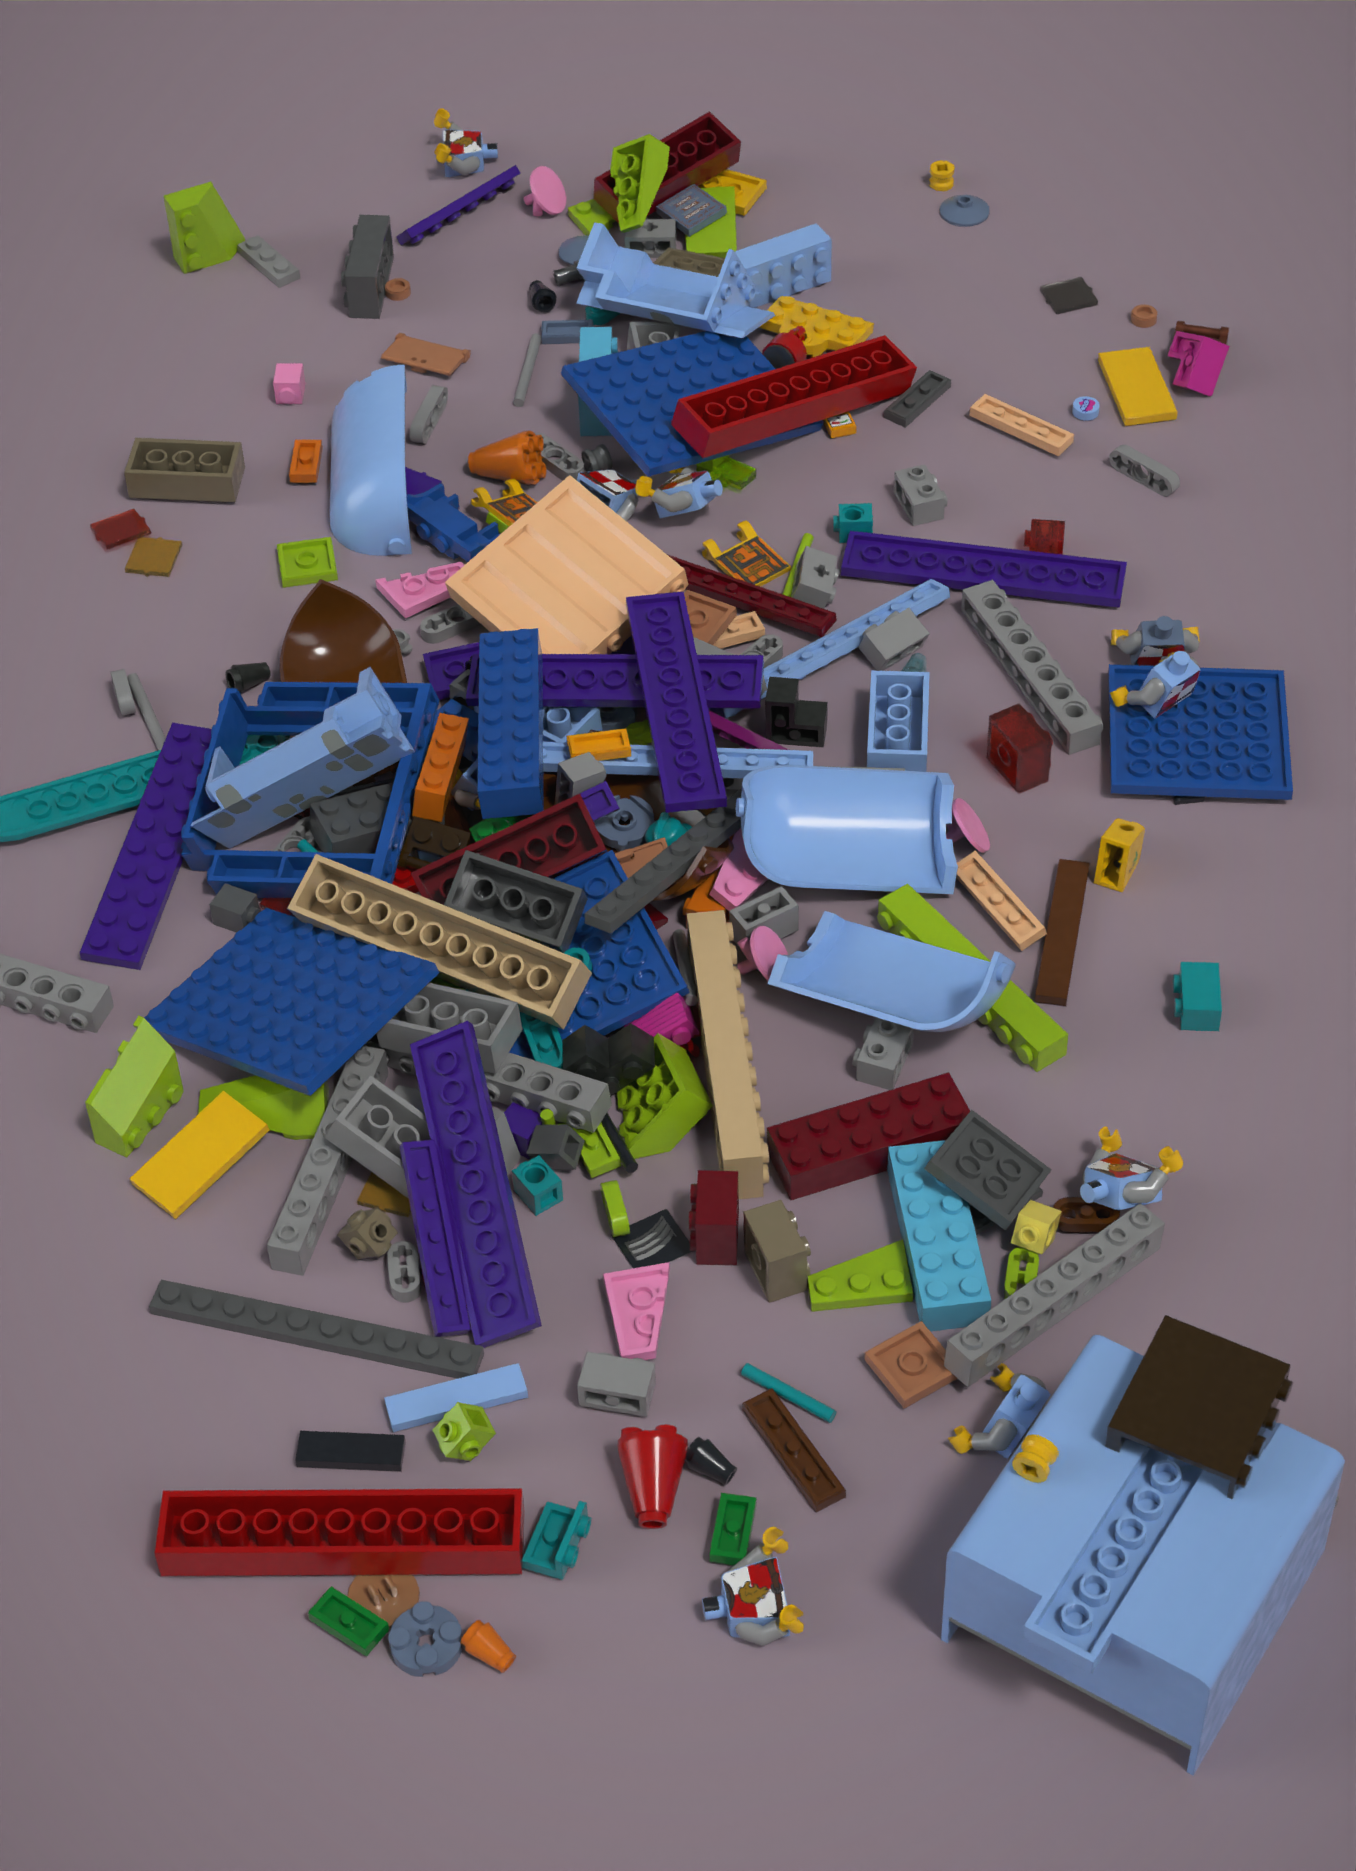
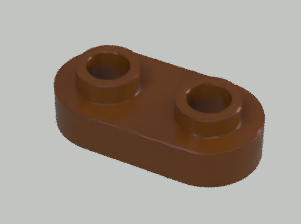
(1084, 1215)

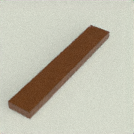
(1062, 932)

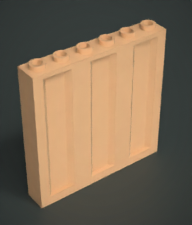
(566, 574)

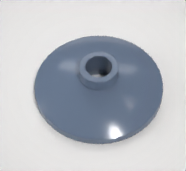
(964, 210)

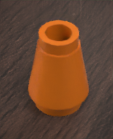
(487, 1645)

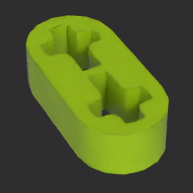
(615, 1208)
(1016, 1276)

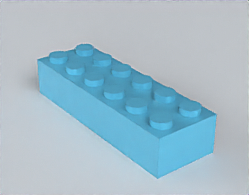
(937, 1241)

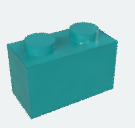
(1199, 996)

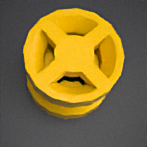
(941, 175)
(1035, 1458)

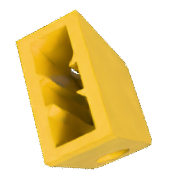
(1122, 842)

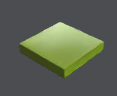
(307, 562)

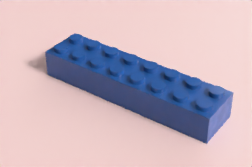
(510, 724)

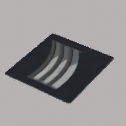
(653, 1241)

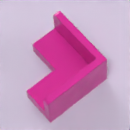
(1200, 361)

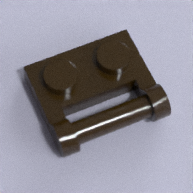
(431, 839)

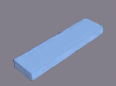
(434, 1401)

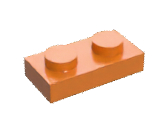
(305, 461)

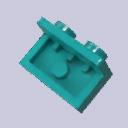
(556, 1539)

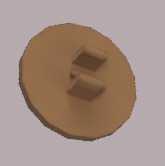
(385, 1594)

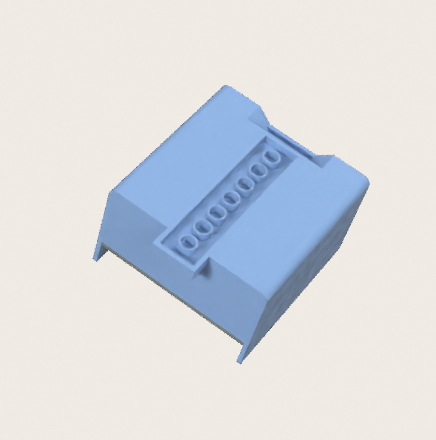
(1139, 1565)

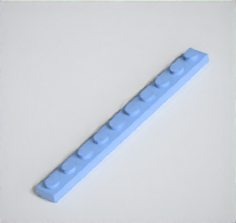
(848, 637)
(733, 761)

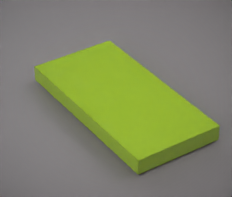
(721, 234)

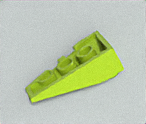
(638, 173)
(276, 1105)

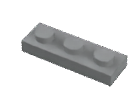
(268, 261)

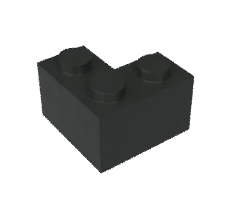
(791, 719)
(612, 1059)

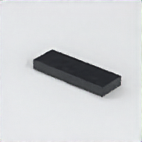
(350, 1451)

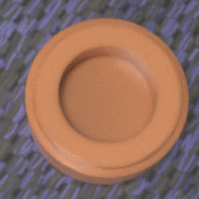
(397, 289)
(1144, 316)

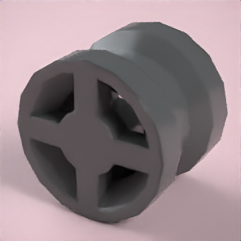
(597, 459)

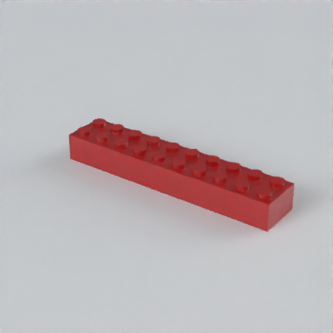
(793, 396)
(340, 1532)

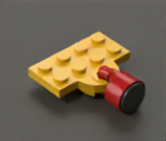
(809, 330)

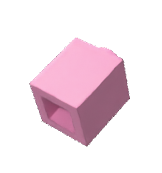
(289, 383)

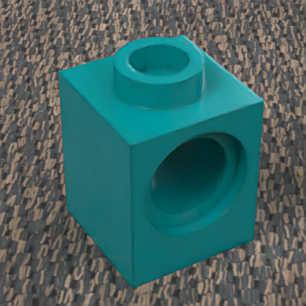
(853, 518)
(537, 1185)

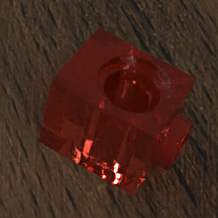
(1045, 536)

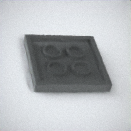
(988, 1169)

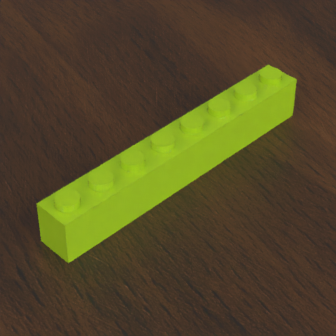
(1014, 1015)

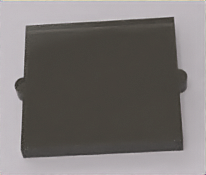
(1069, 295)

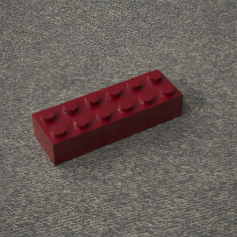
(695, 156)
(542, 844)
(855, 1136)

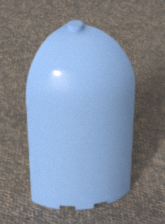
(369, 466)
(849, 828)
(892, 976)

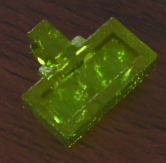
(730, 473)

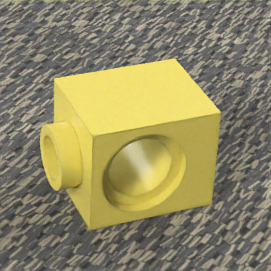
(1036, 1227)

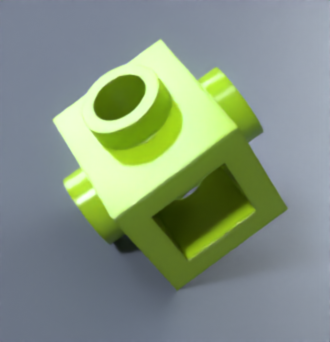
(464, 1431)

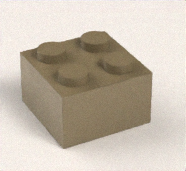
(776, 1250)

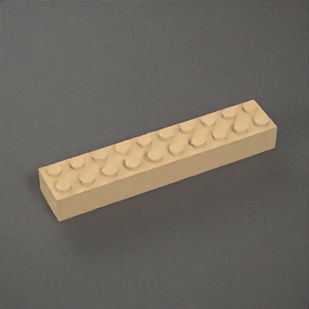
(461, 946)
(727, 1052)

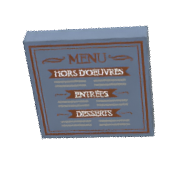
(692, 209)

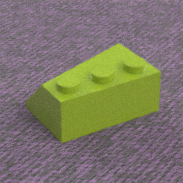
(201, 228)
(134, 1092)
(662, 1102)

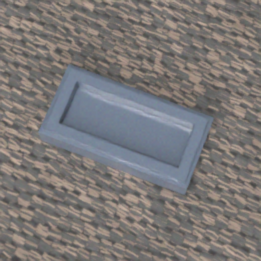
(563, 331)

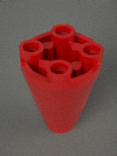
(652, 1471)

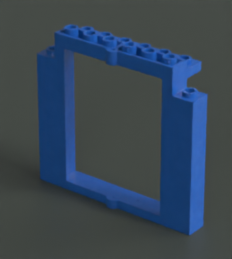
(290, 710)

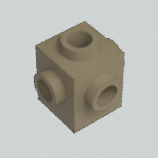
(368, 1233)

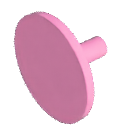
(547, 192)
(967, 824)
(761, 951)

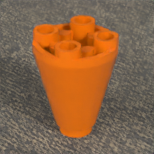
(511, 458)

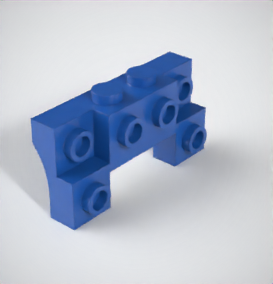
(446, 526)

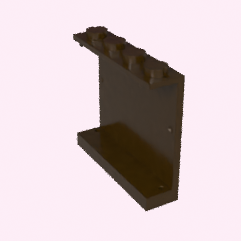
(1202, 1401)

